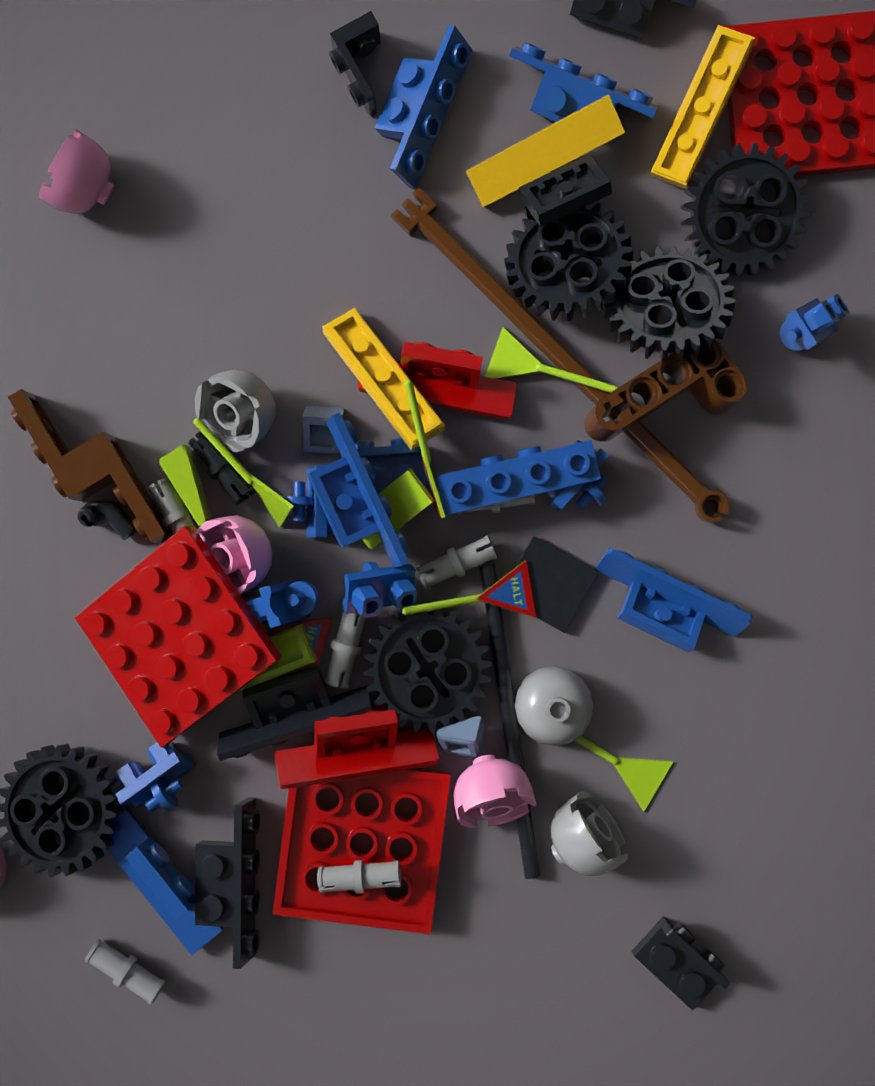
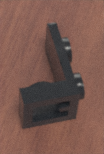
(351, 41)

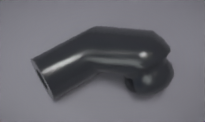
(107, 514)

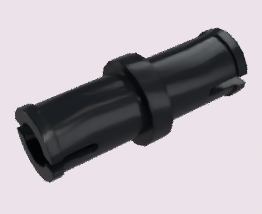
(221, 469)

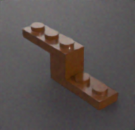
(88, 466)

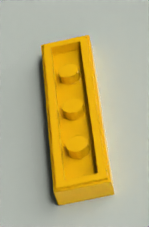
(702, 106)
(545, 150)
(380, 376)

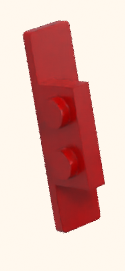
(453, 381)
(355, 749)

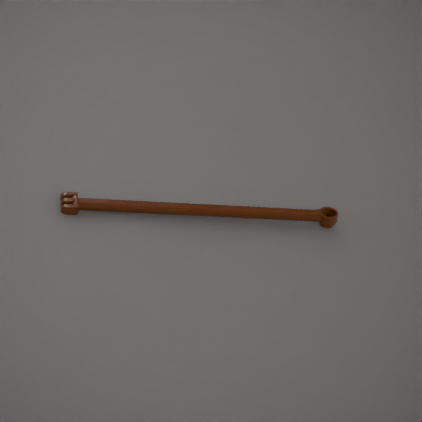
(422, 219)

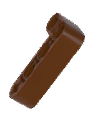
(656, 391)

